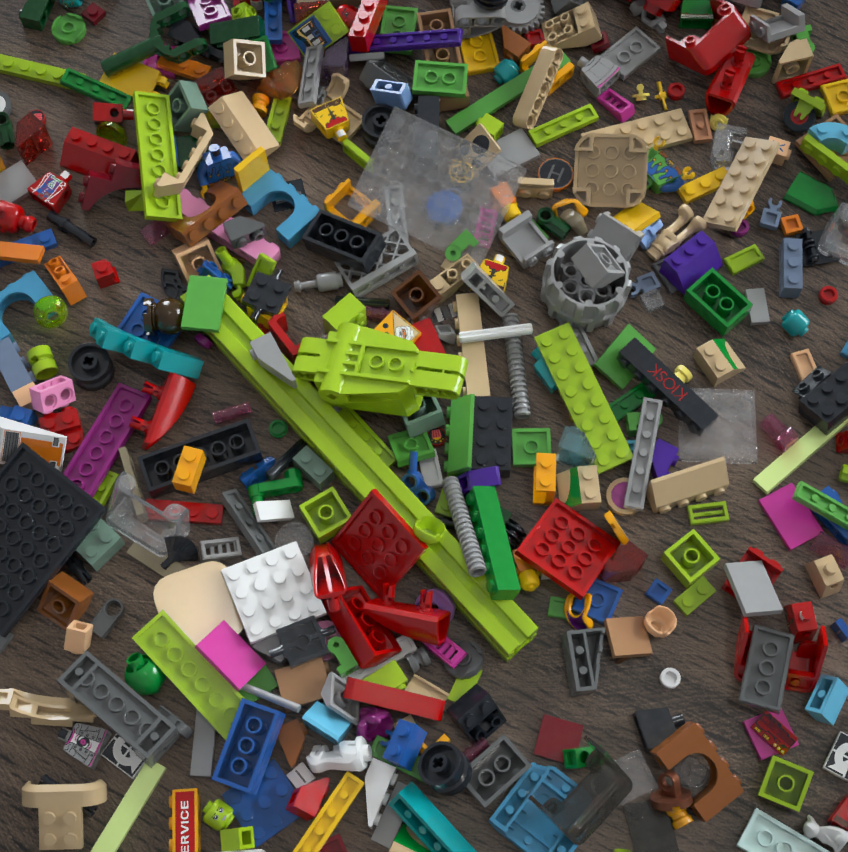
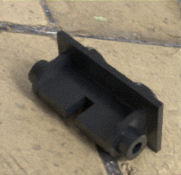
(811, 381)

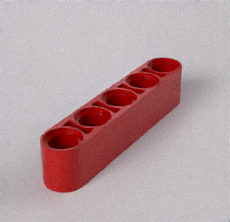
(394, 699)

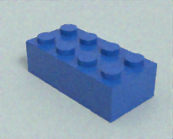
(248, 746)

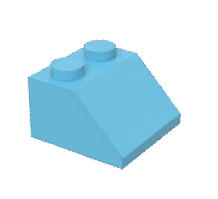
(327, 723)

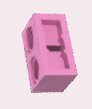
(52, 394)

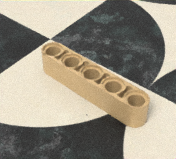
(537, 87)

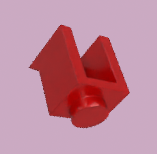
(105, 273)

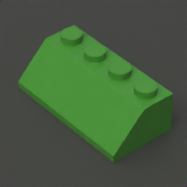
(460, 436)

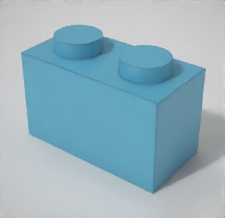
(827, 699)

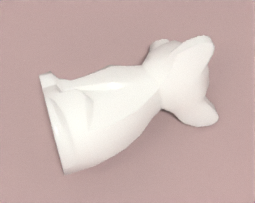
(830, 835)

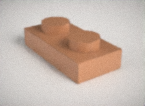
(700, 126)

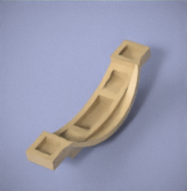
(44, 709)

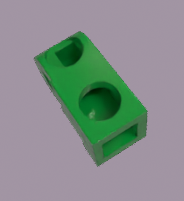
(576, 757)

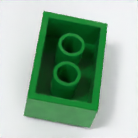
(717, 302)

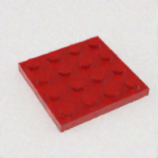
(378, 543)
(567, 548)

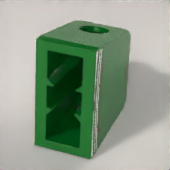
(695, 15)

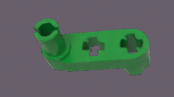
(291, 484)

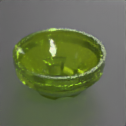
(106, 131)
(47, 305)

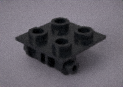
(810, 252)

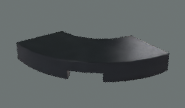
(172, 284)

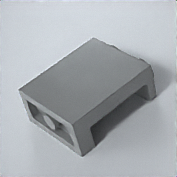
(788, 23)
(616, 234)
(525, 240)

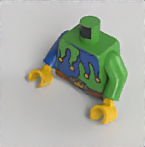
(663, 173)

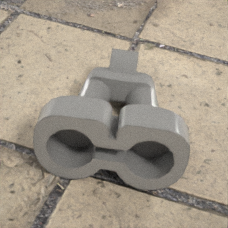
(658, 24)

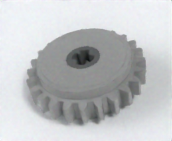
(524, 15)

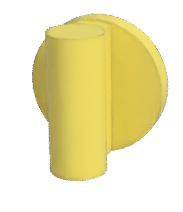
(640, 96)
(717, 118)

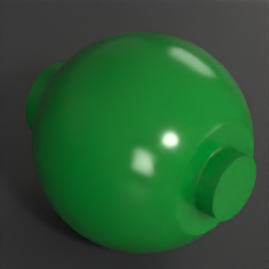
(143, 674)

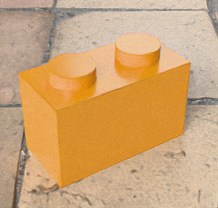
(189, 469)

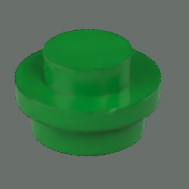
(278, 429)

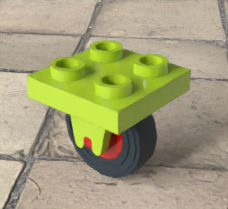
(802, 111)

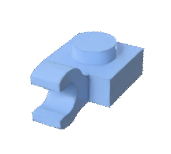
(650, 234)

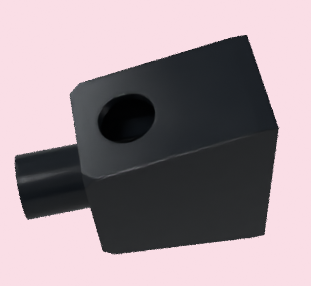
(656, 725)

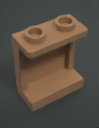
(303, 682)

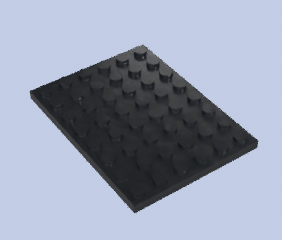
(40, 528)

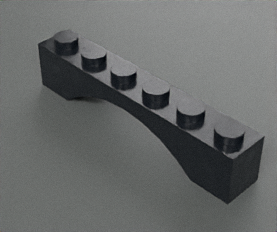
(184, 31)

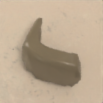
(574, 220)

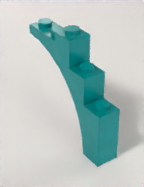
(139, 349)

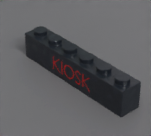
(667, 387)

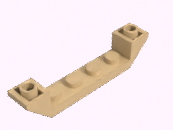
(172, 185)

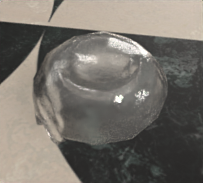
(691, 772)

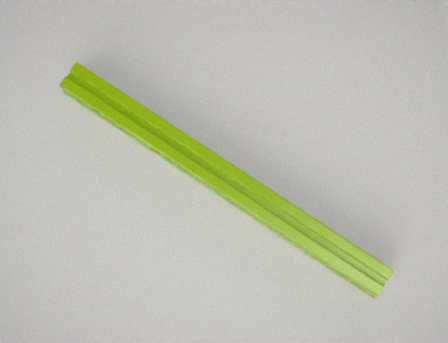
(362, 470)

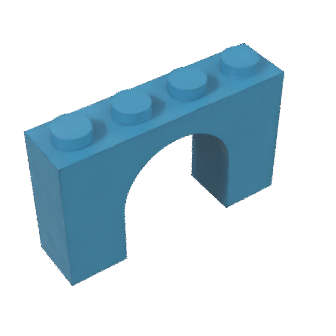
(272, 188)
(27, 288)

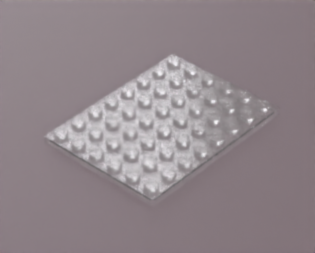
(436, 185)

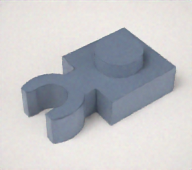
(770, 216)
(644, 284)

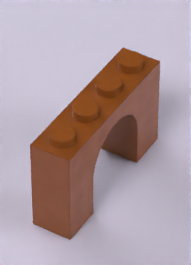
(226, 203)
(722, 786)

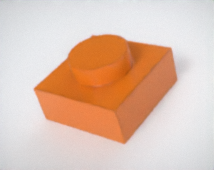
(791, 225)

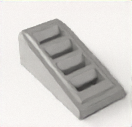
(203, 545)

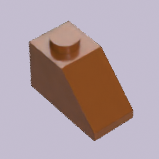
(513, 45)
(293, 741)

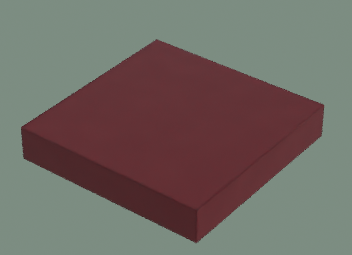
(555, 736)

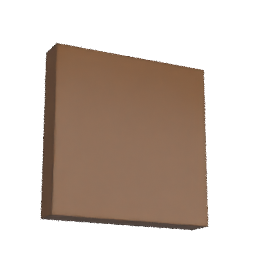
(627, 637)

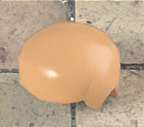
(660, 621)

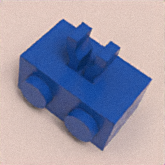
(404, 744)

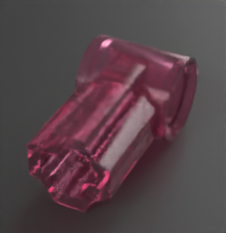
(782, 436)

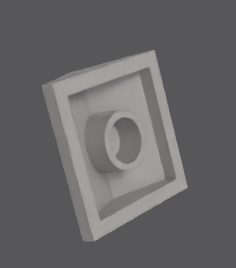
(333, 697)

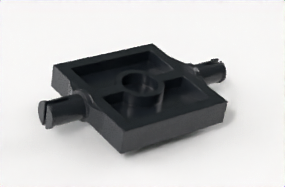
(266, 294)
(302, 641)

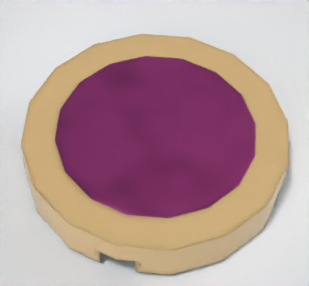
(616, 496)

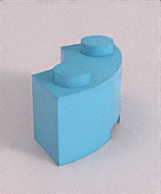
(831, 135)

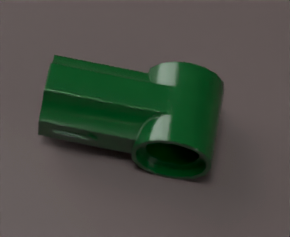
(7, 137)
(553, 224)

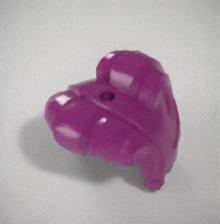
(374, 722)

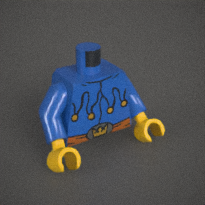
(216, 166)

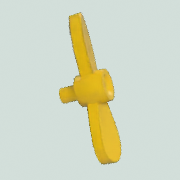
(661, 95)

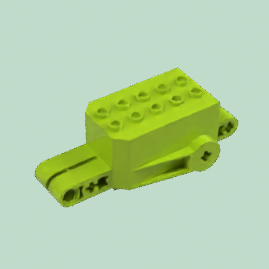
(377, 371)

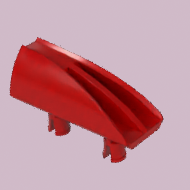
(729, 82)
(171, 403)
(327, 574)
(411, 620)

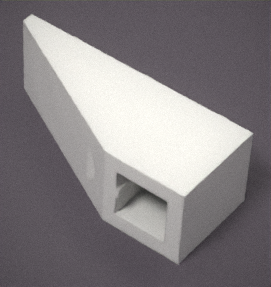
(377, 783)

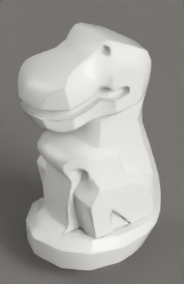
(344, 757)

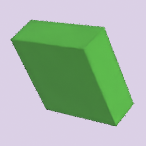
(556, 608)

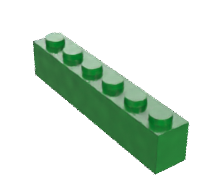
(493, 543)

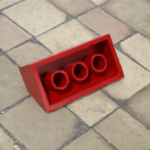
(90, 152)
(363, 635)

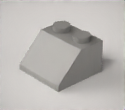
(597, 265)

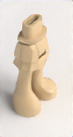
(668, 241)

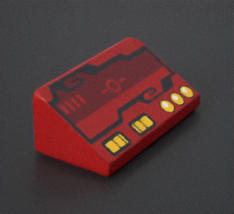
(774, 733)

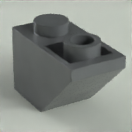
(243, 231)

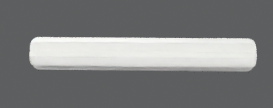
(495, 333)

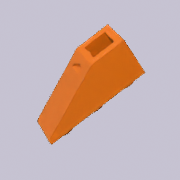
(65, 280)

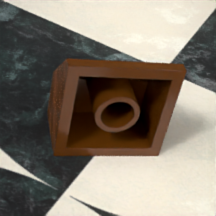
(416, 297)

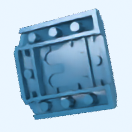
(523, 822)

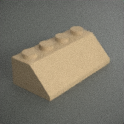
(243, 124)
(688, 485)

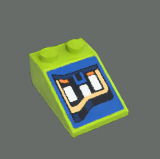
(318, 28)

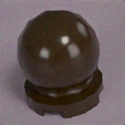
(163, 316)

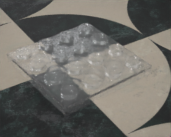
(731, 434)

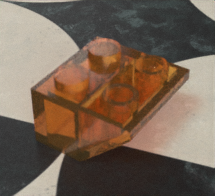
(282, 81)

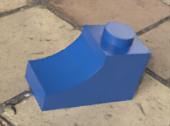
(19, 414)

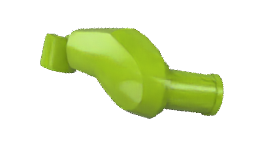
(234, 269)

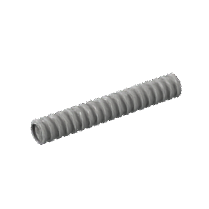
(516, 370)
(463, 526)

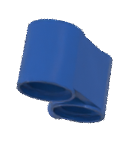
(419, 485)

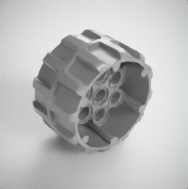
(569, 305)

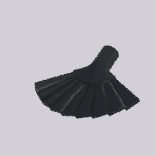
(178, 550)

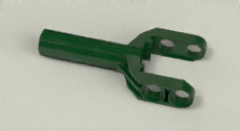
(154, 44)

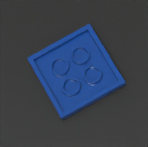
(133, 324)
(267, 808)

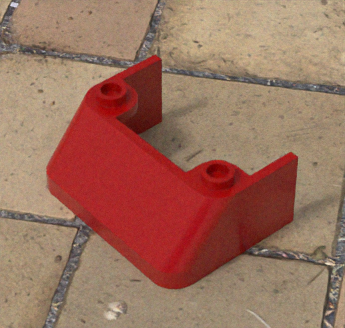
(716, 45)
(804, 663)

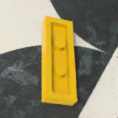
(702, 186)

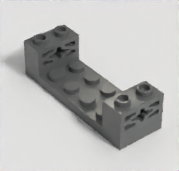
(119, 708)

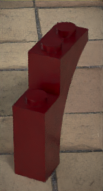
(97, 184)

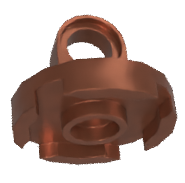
(670, 796)

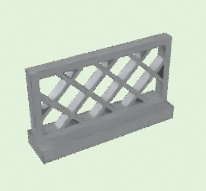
(383, 272)

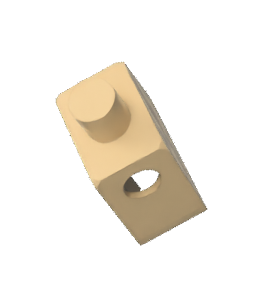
(824, 574)

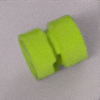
(42, 362)

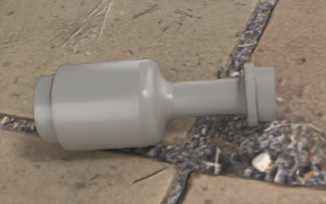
(324, 282)

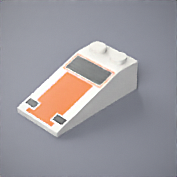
(45, 443)

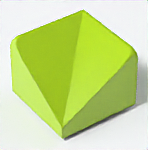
(134, 200)

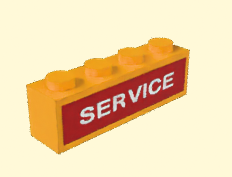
(185, 820)

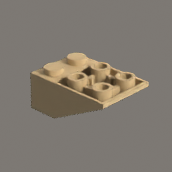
(573, 28)

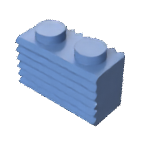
(391, 93)

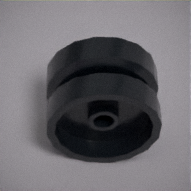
(374, 122)
(91, 367)
(444, 768)

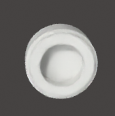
(670, 678)

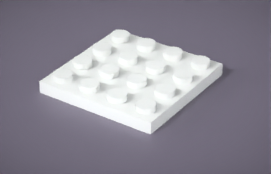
(272, 591)

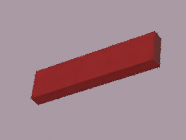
(810, 80)

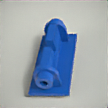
(211, 269)
(257, 476)

